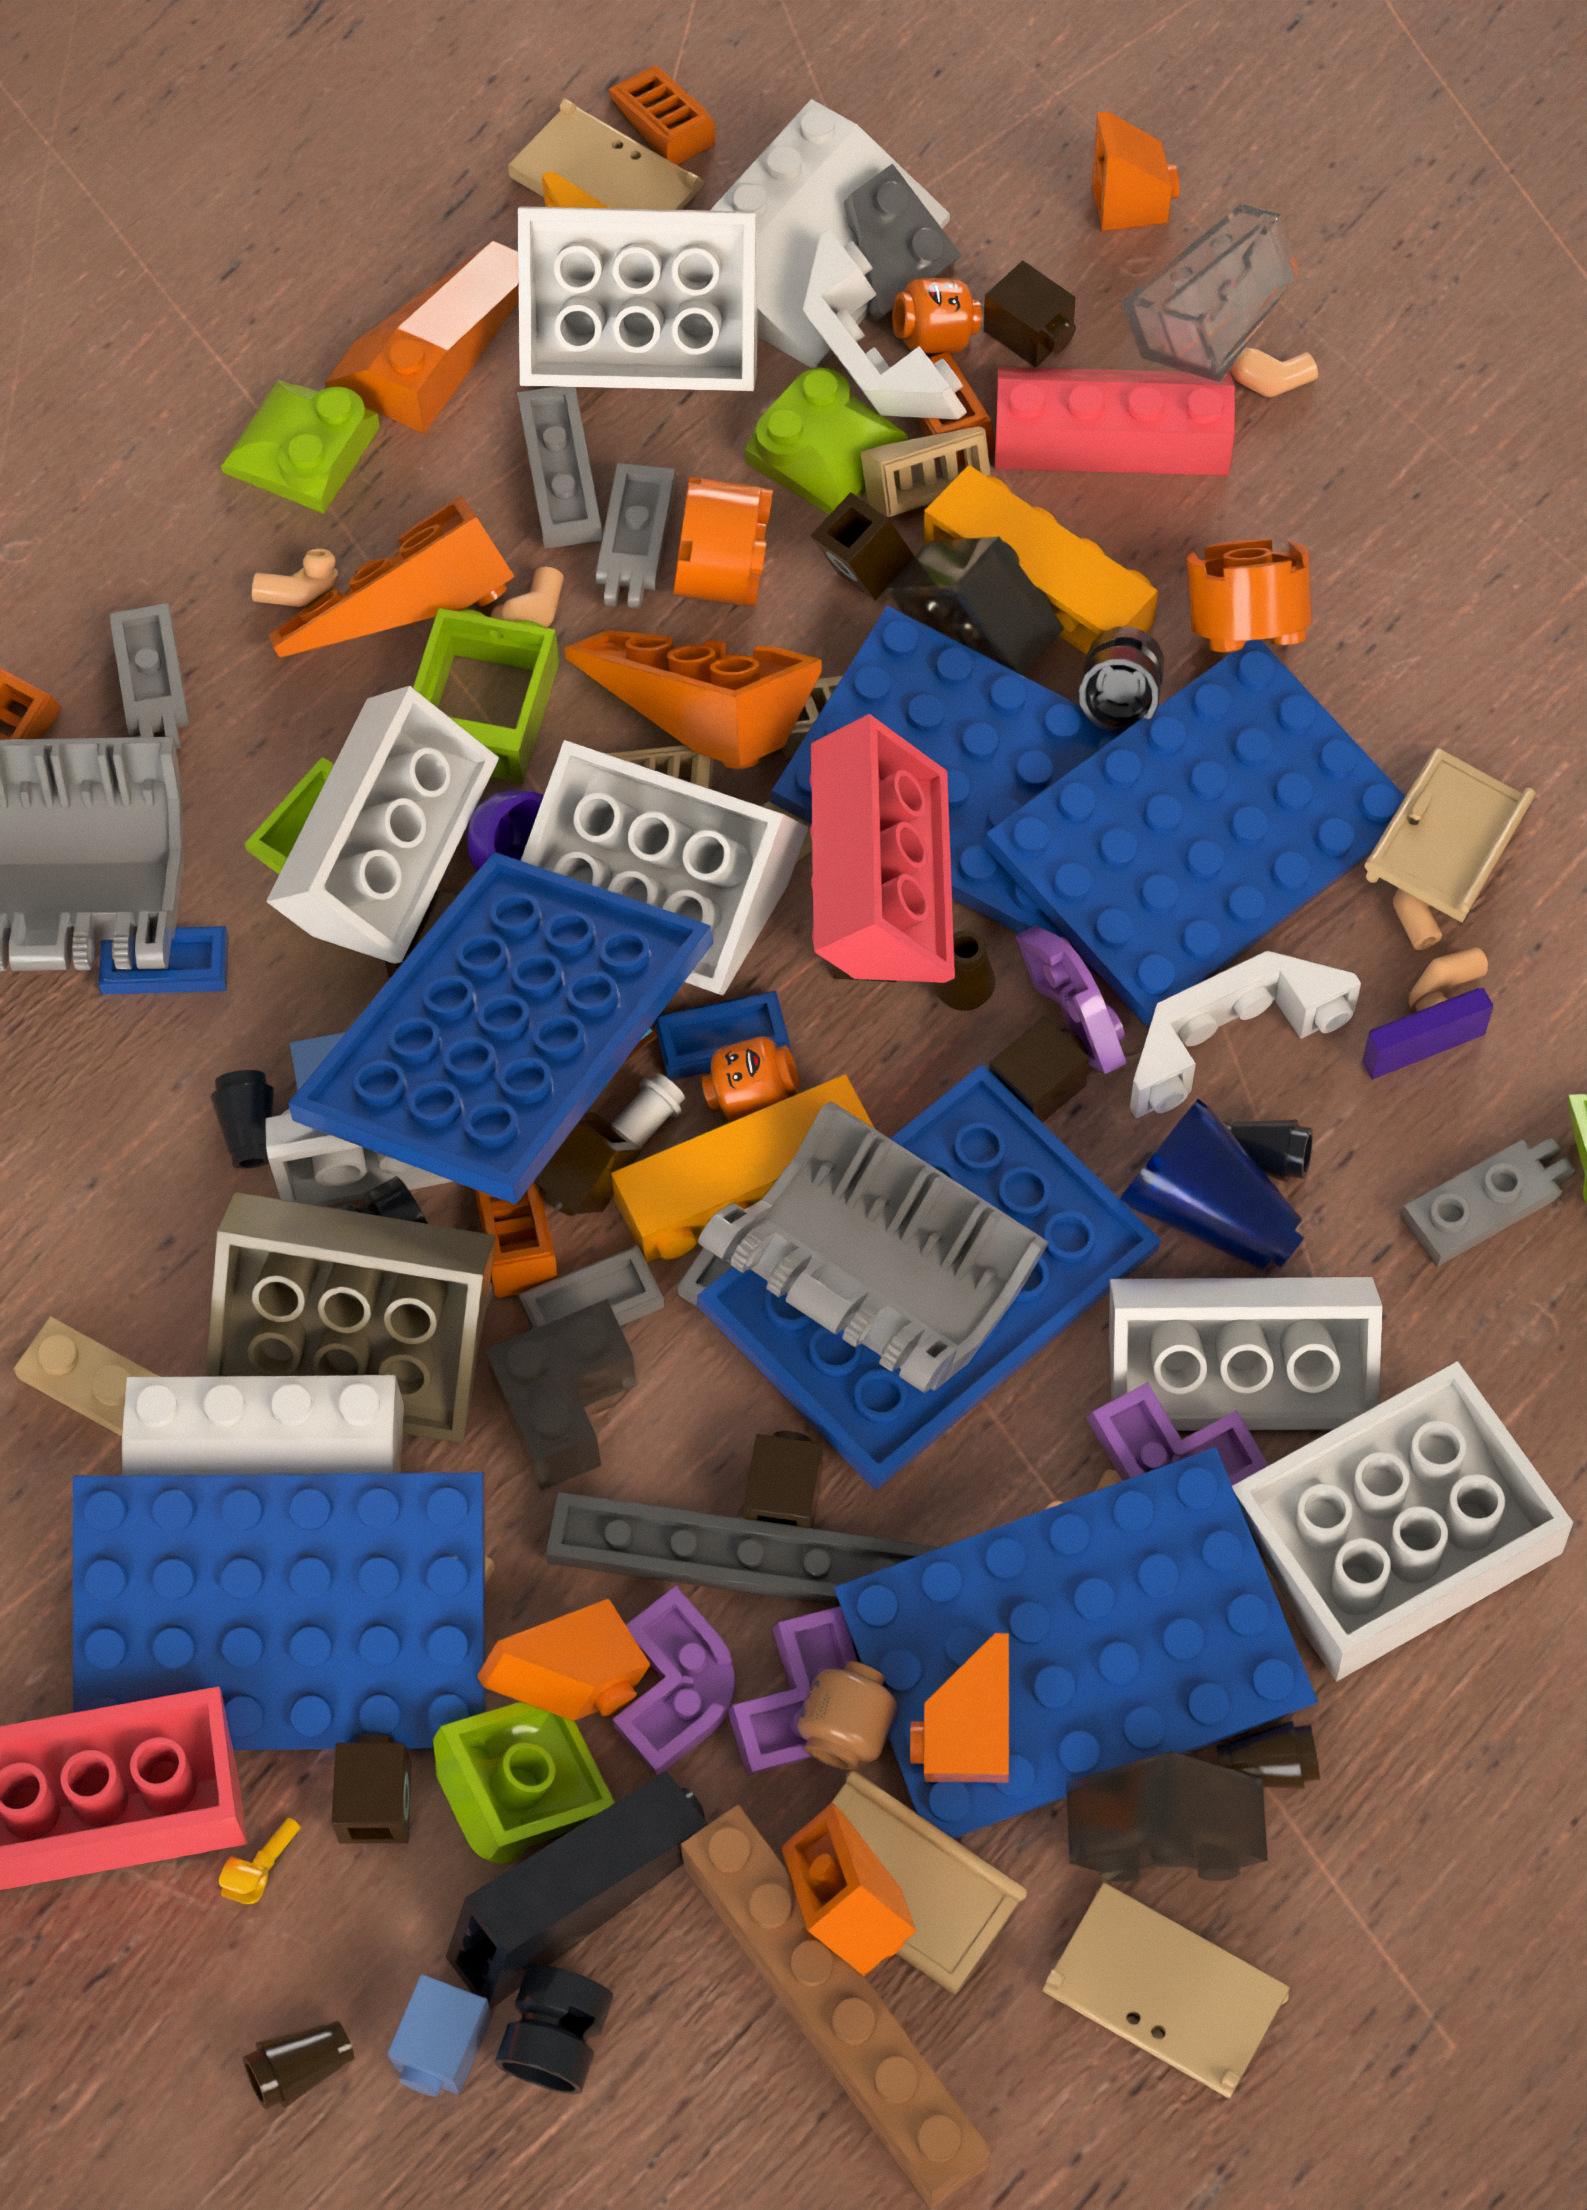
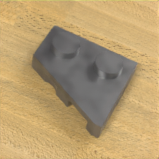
(896, 237)

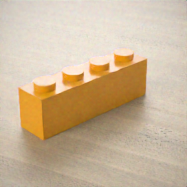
(1082, 583)
(681, 1188)

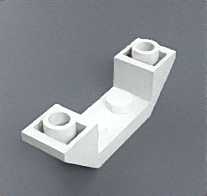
(910, 386)
(1306, 992)

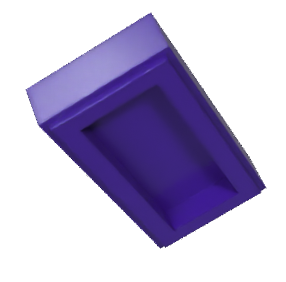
(1427, 1032)

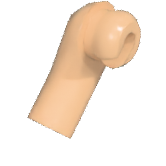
(1270, 376)
(302, 587)
(537, 605)
(1416, 920)
(1443, 974)

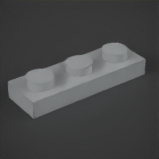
(559, 466)

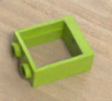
(500, 642)

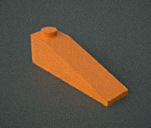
(430, 344)
(440, 564)
(700, 694)

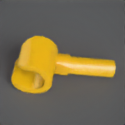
(247, 1880)

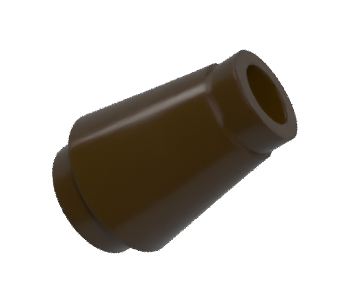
(973, 974)
(1278, 1755)
(296, 2063)

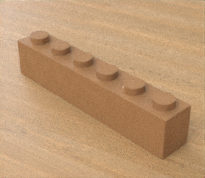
(836, 2009)

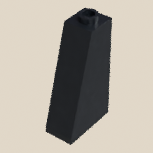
(571, 1887)

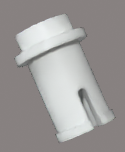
(649, 1109)

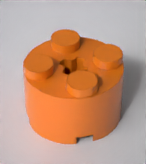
(722, 541)
(1250, 593)

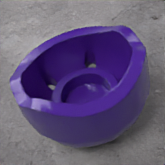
(497, 832)

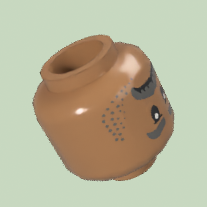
(847, 1716)

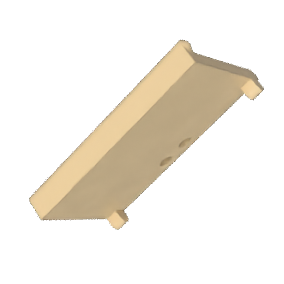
(585, 155)
(1455, 837)
(949, 1890)
(1173, 1981)

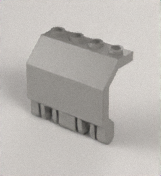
(89, 851)
(881, 1249)

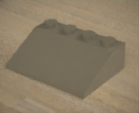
(352, 1297)

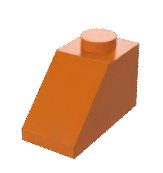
(1130, 176)
(569, 1664)
(968, 1721)
(846, 1892)

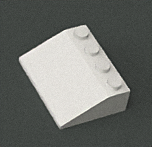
(797, 196)
(637, 298)
(668, 849)
(262, 1425)
(1400, 1520)

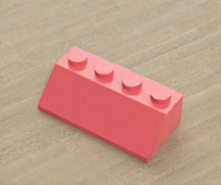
(1114, 421)
(880, 856)
(117, 1788)

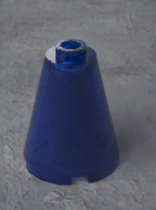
(1215, 1192)

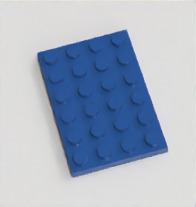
(976, 720)
(1198, 829)
(502, 1026)
(1020, 1167)
(295, 1593)
(1128, 1629)

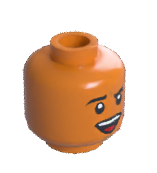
(936, 315)
(750, 1077)

